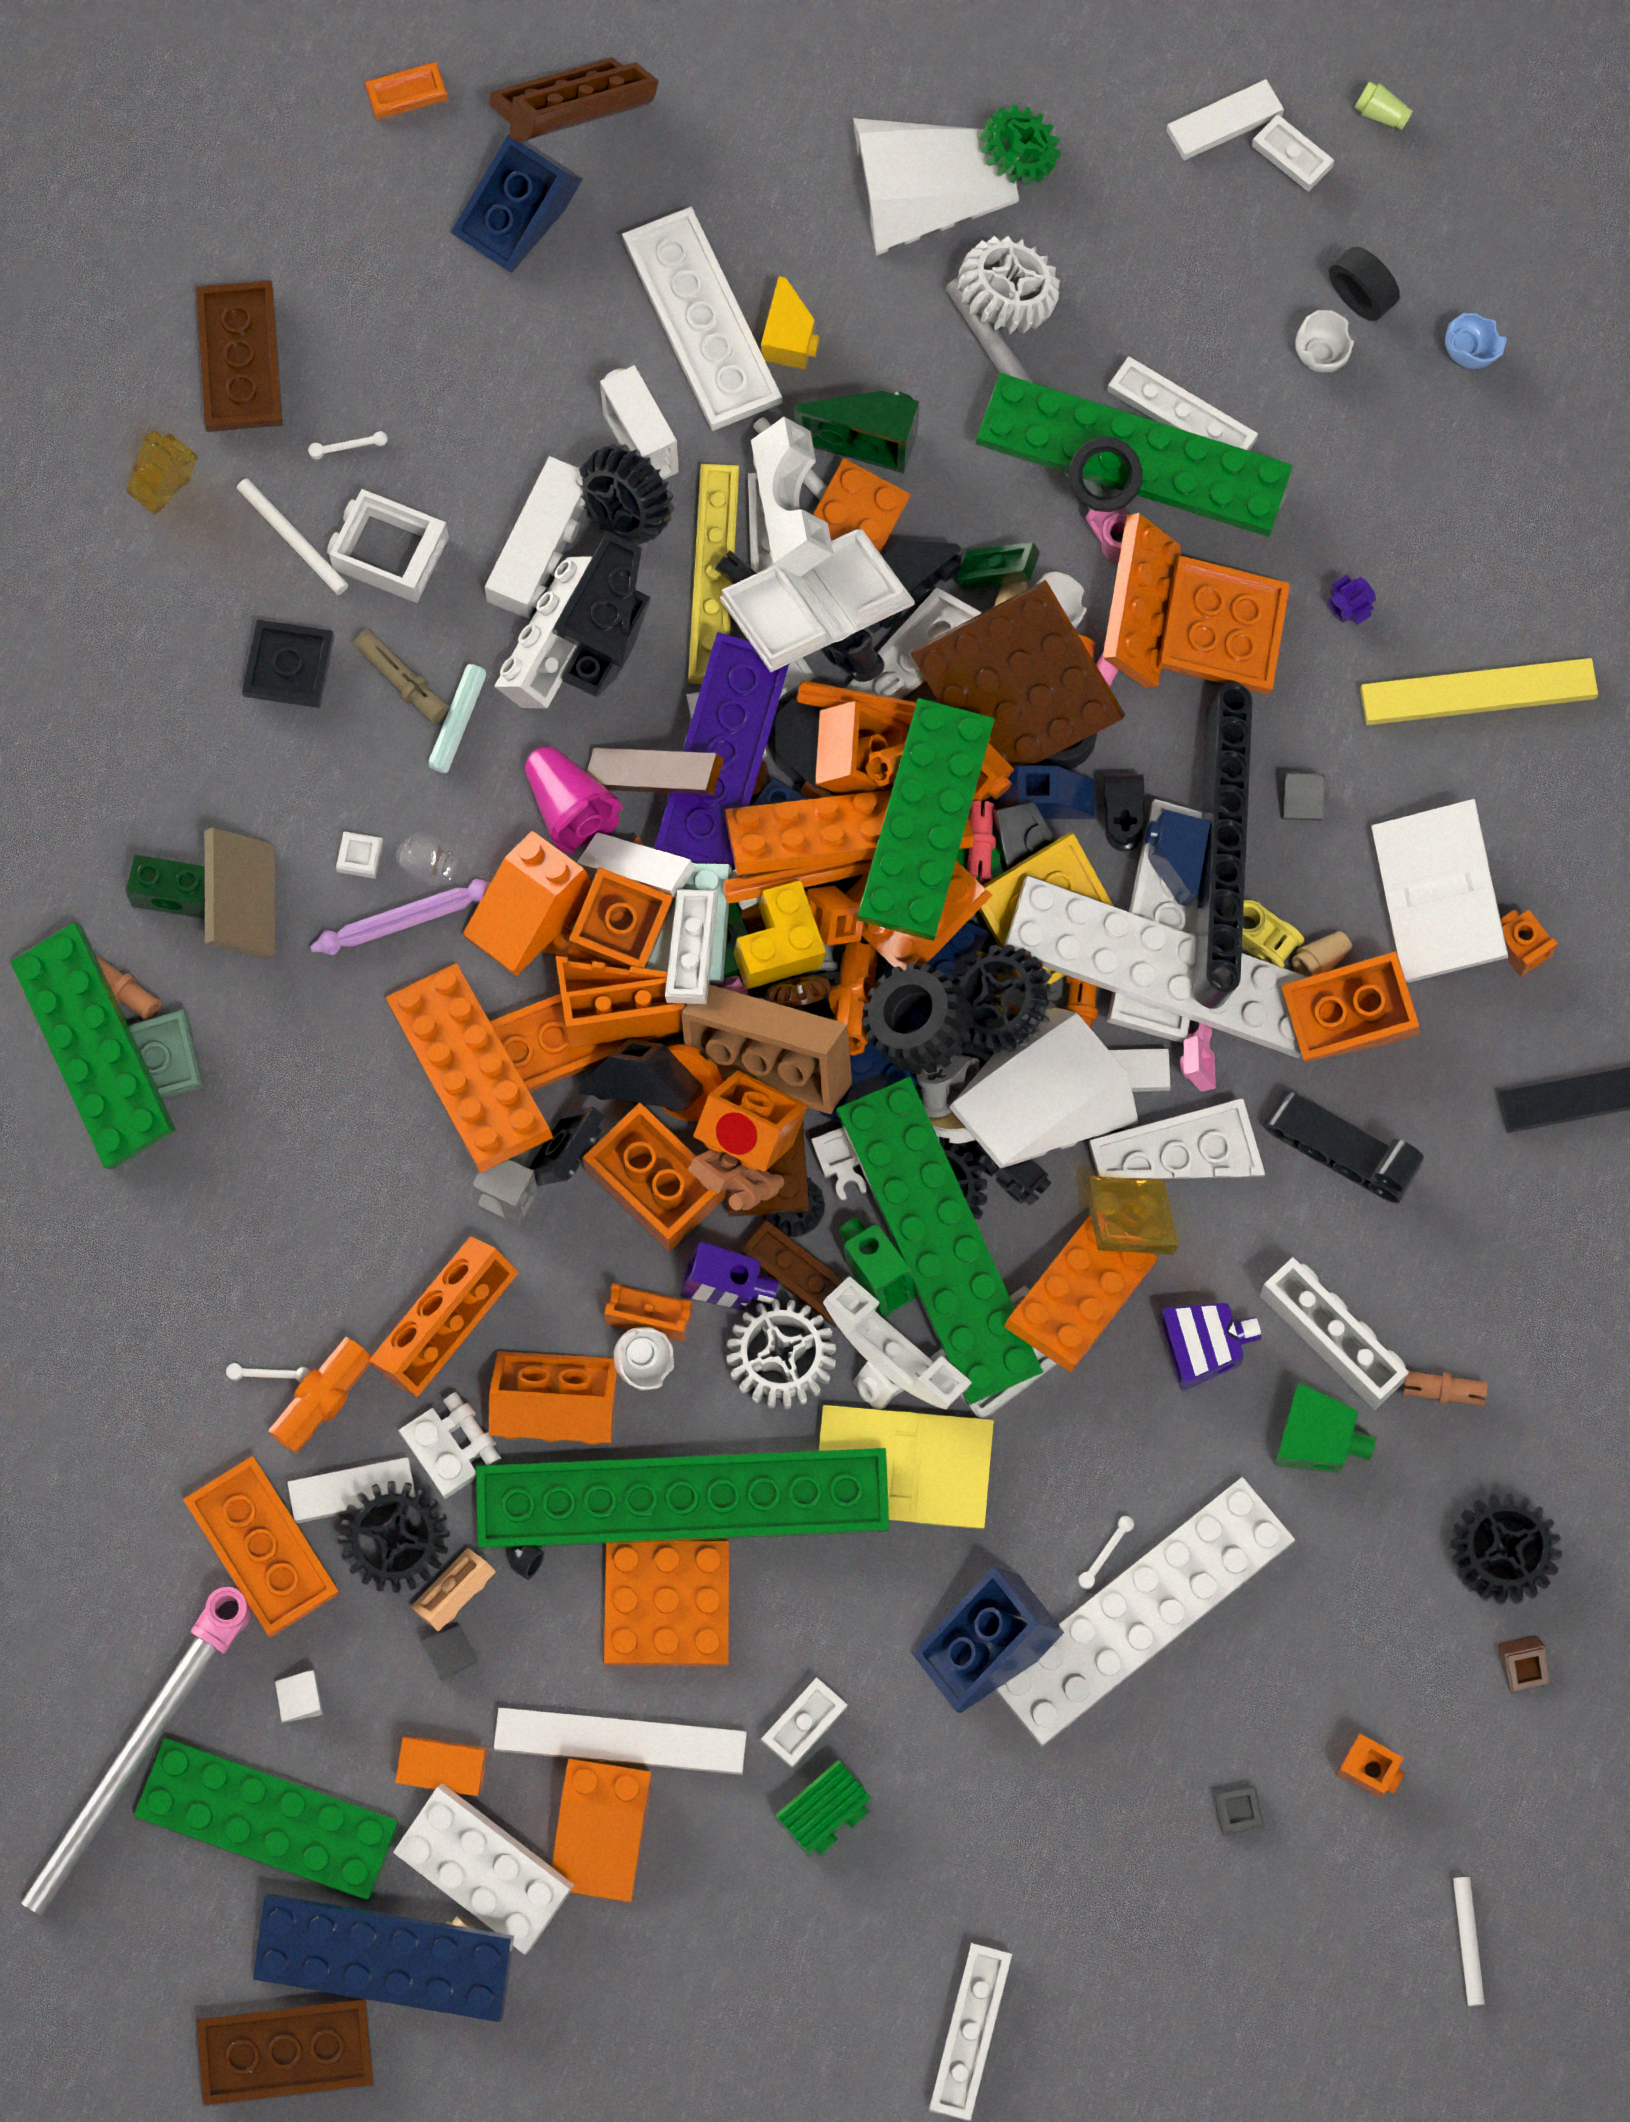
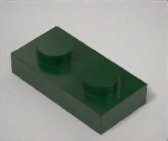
(998, 565)

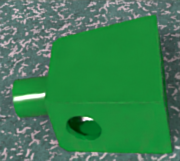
(877, 1266)
(1321, 1433)

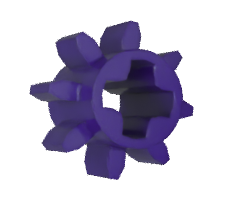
(1351, 599)

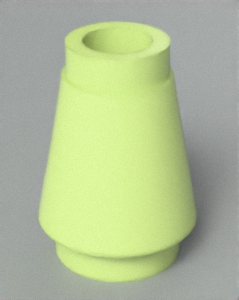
(1382, 106)

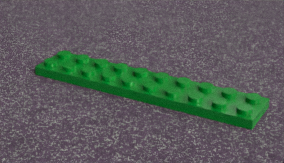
(682, 1498)

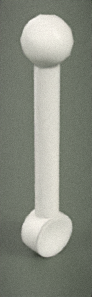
(317, 451)
(235, 1373)
(1086, 1579)

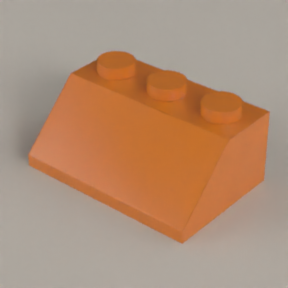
(553, 1397)

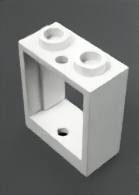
(638, 420)
(433, 533)

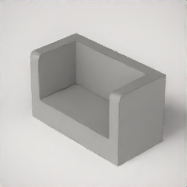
(507, 1191)

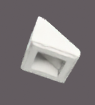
(299, 1697)

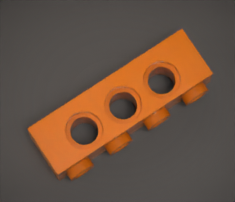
(443, 1316)

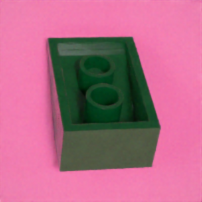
(864, 427)

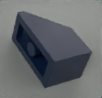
(1178, 852)

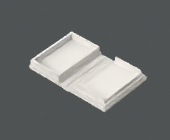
(799, 615)
(1439, 891)

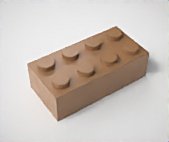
(773, 1044)

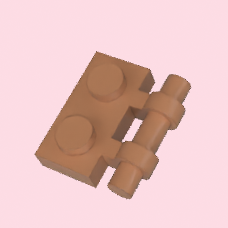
(724, 1172)

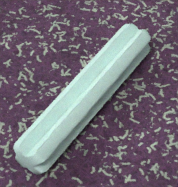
(457, 718)

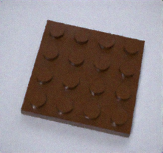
(1024, 671)

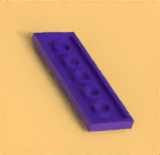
(735, 722)

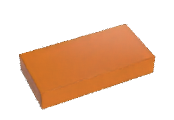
(406, 90)

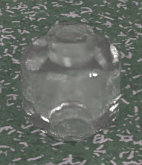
(427, 859)

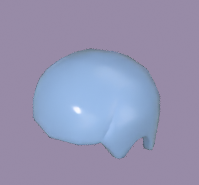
(1474, 341)

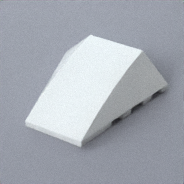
(926, 179)
(1047, 1093)

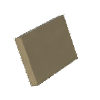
(239, 893)

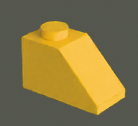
(789, 329)

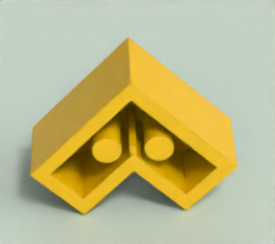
(788, 944)

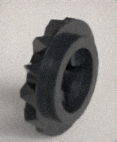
(791, 1224)

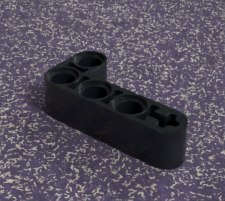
(1343, 1147)

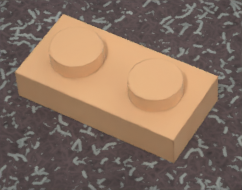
(453, 1589)

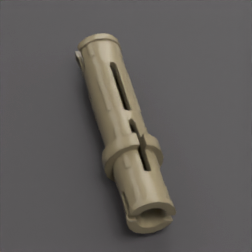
(413, 688)

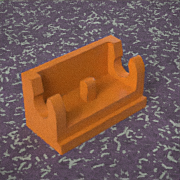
(639, 1308)
(438, 1762)

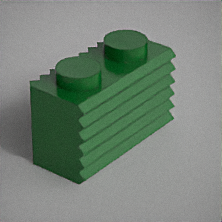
(824, 1810)

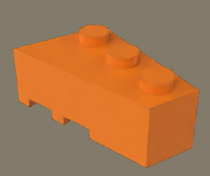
(614, 1003)

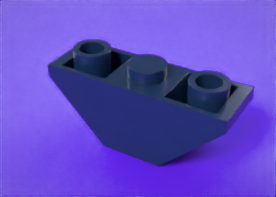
(1053, 790)

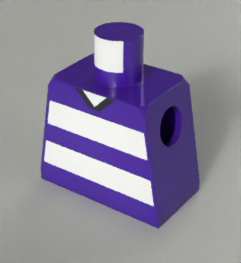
(710, 1276)
(1206, 1341)

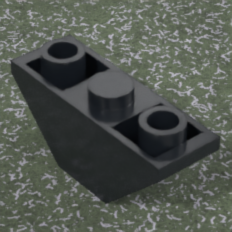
(919, 568)
(596, 674)
(798, 740)
(644, 1075)

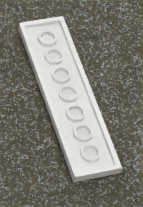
(1147, 963)
(1146, 1609)

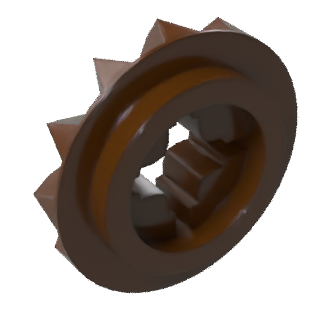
(799, 991)

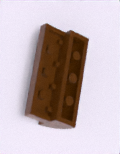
(573, 97)

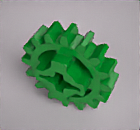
(1020, 144)

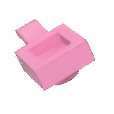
(1199, 1059)

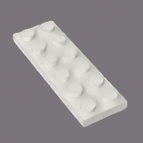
(701, 318)
(1155, 902)

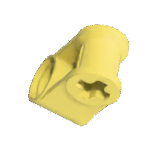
(1268, 934)

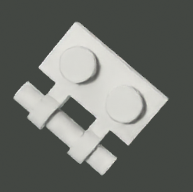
(439, 1452)

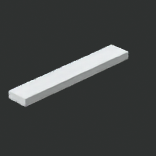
(620, 1741)

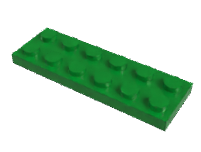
(925, 819)
(93, 1046)
(266, 1819)

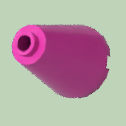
(570, 800)

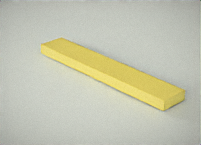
(714, 540)
(1479, 691)

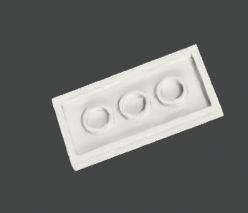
(483, 1868)

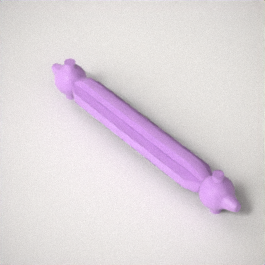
(400, 918)

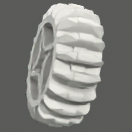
(1008, 284)
(765, 1362)

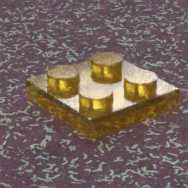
(1131, 1215)

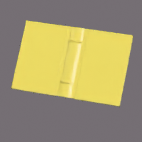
(933, 1461)

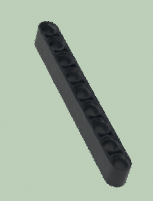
(1223, 860)

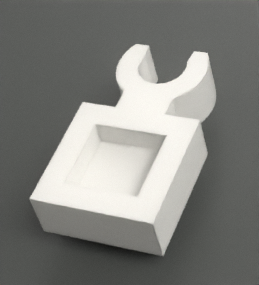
(838, 1159)

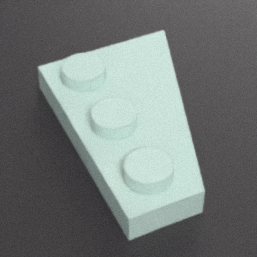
(702, 878)

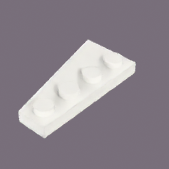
(932, 618)
(1188, 1146)

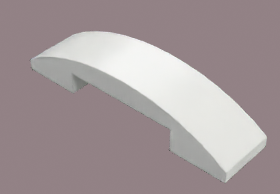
(889, 1350)

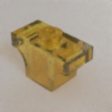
(160, 470)

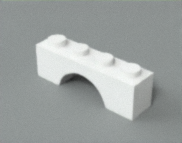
(782, 461)

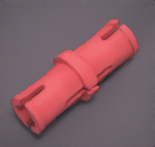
(983, 842)

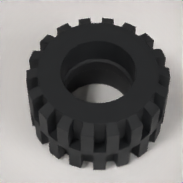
(940, 1035)

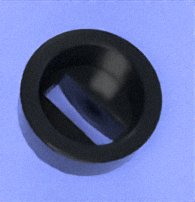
(526, 1560)

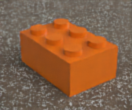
(650, 1178)

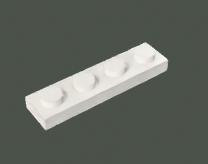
(1175, 406)
(970, 2032)

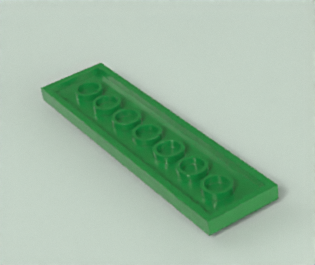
(1176, 464)
(938, 1238)

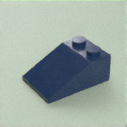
(515, 203)
(987, 1639)

